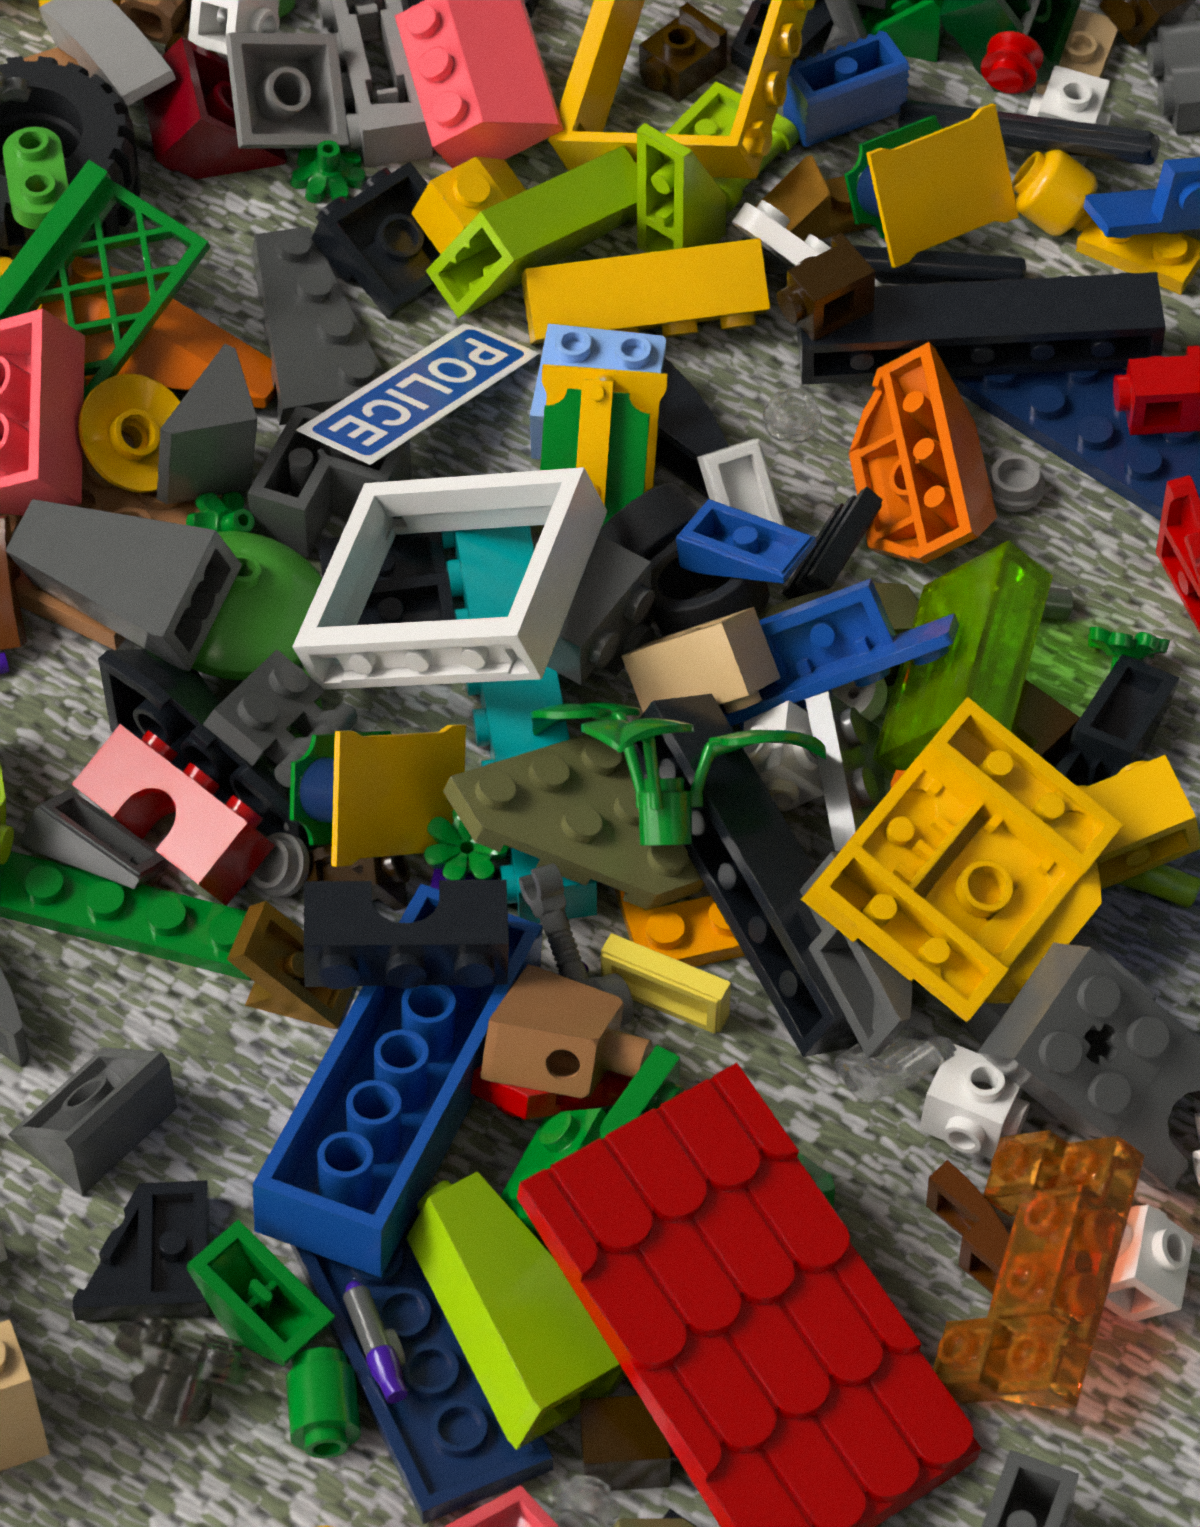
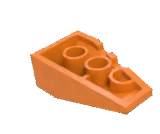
(176, 345)

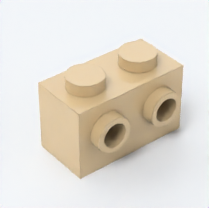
(713, 657)

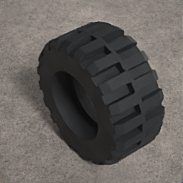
(91, 127)

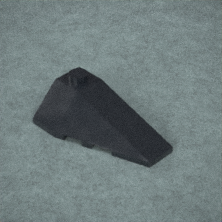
(173, 705)

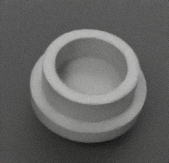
(1016, 483)
(284, 867)

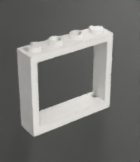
(462, 650)

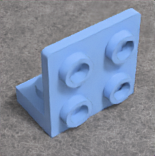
(592, 349)

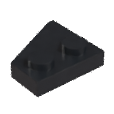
(149, 1255)

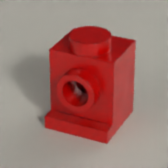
(1160, 393)

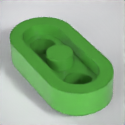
(34, 174)

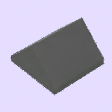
(209, 435)
(99, 1115)

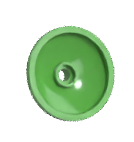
(260, 608)

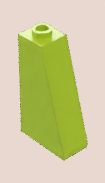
(535, 230)
(510, 1309)

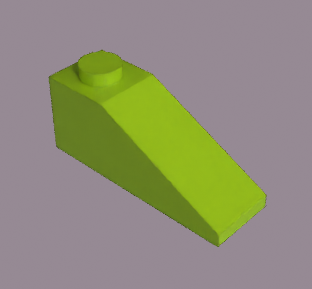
(675, 196)

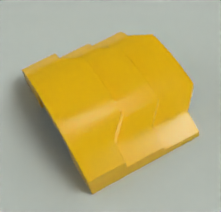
(970, 865)

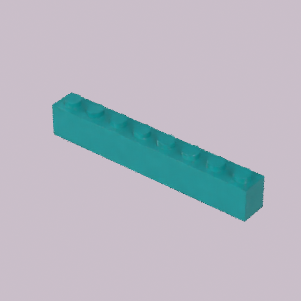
(488, 576)

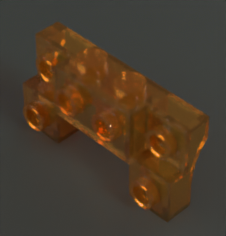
(1054, 1272)

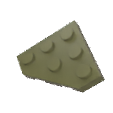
(573, 810)

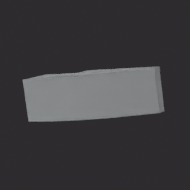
(107, 46)

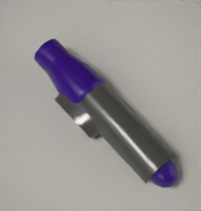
(379, 1344)

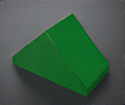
(911, 26)
(257, 1296)

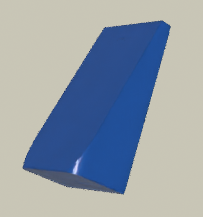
(740, 545)

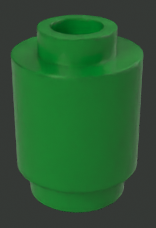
(322, 1402)

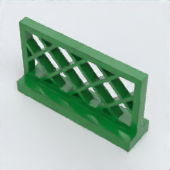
(66, 236)

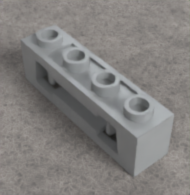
(396, 125)

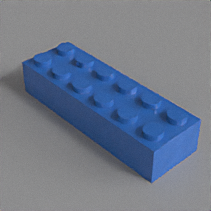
(382, 1111)

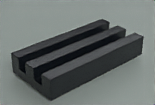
(834, 544)

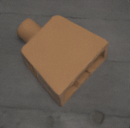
(558, 1036)

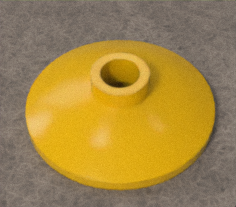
(132, 406)

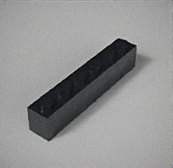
(997, 327)
(752, 872)

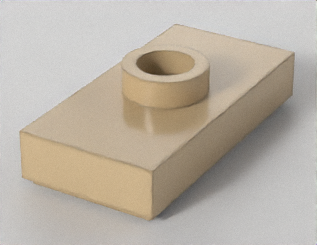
(1087, 45)

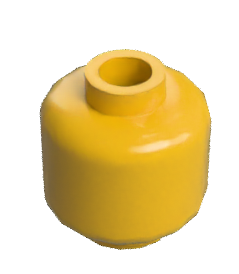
(1053, 192)

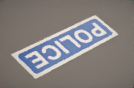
(417, 393)

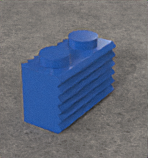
(846, 88)

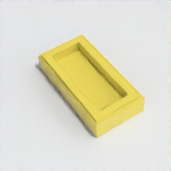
(668, 983)

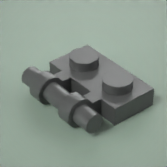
(264, 709)

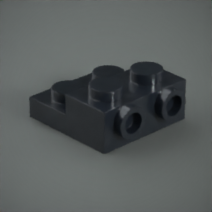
(380, 239)

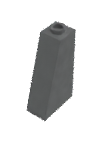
(129, 573)

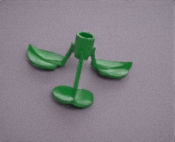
(662, 802)

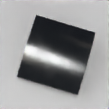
(410, 583)

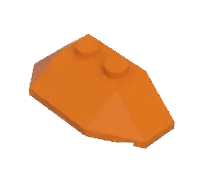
(922, 459)

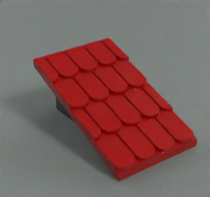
(748, 1316)

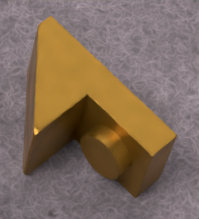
(813, 203)
(272, 955)

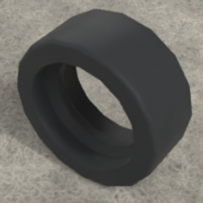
(651, 522)
(675, 586)

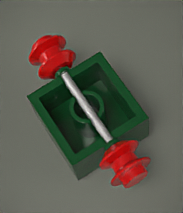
(1011, 40)

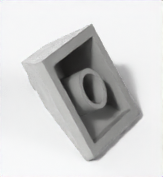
(286, 89)

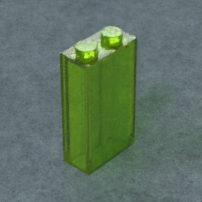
(999, 615)

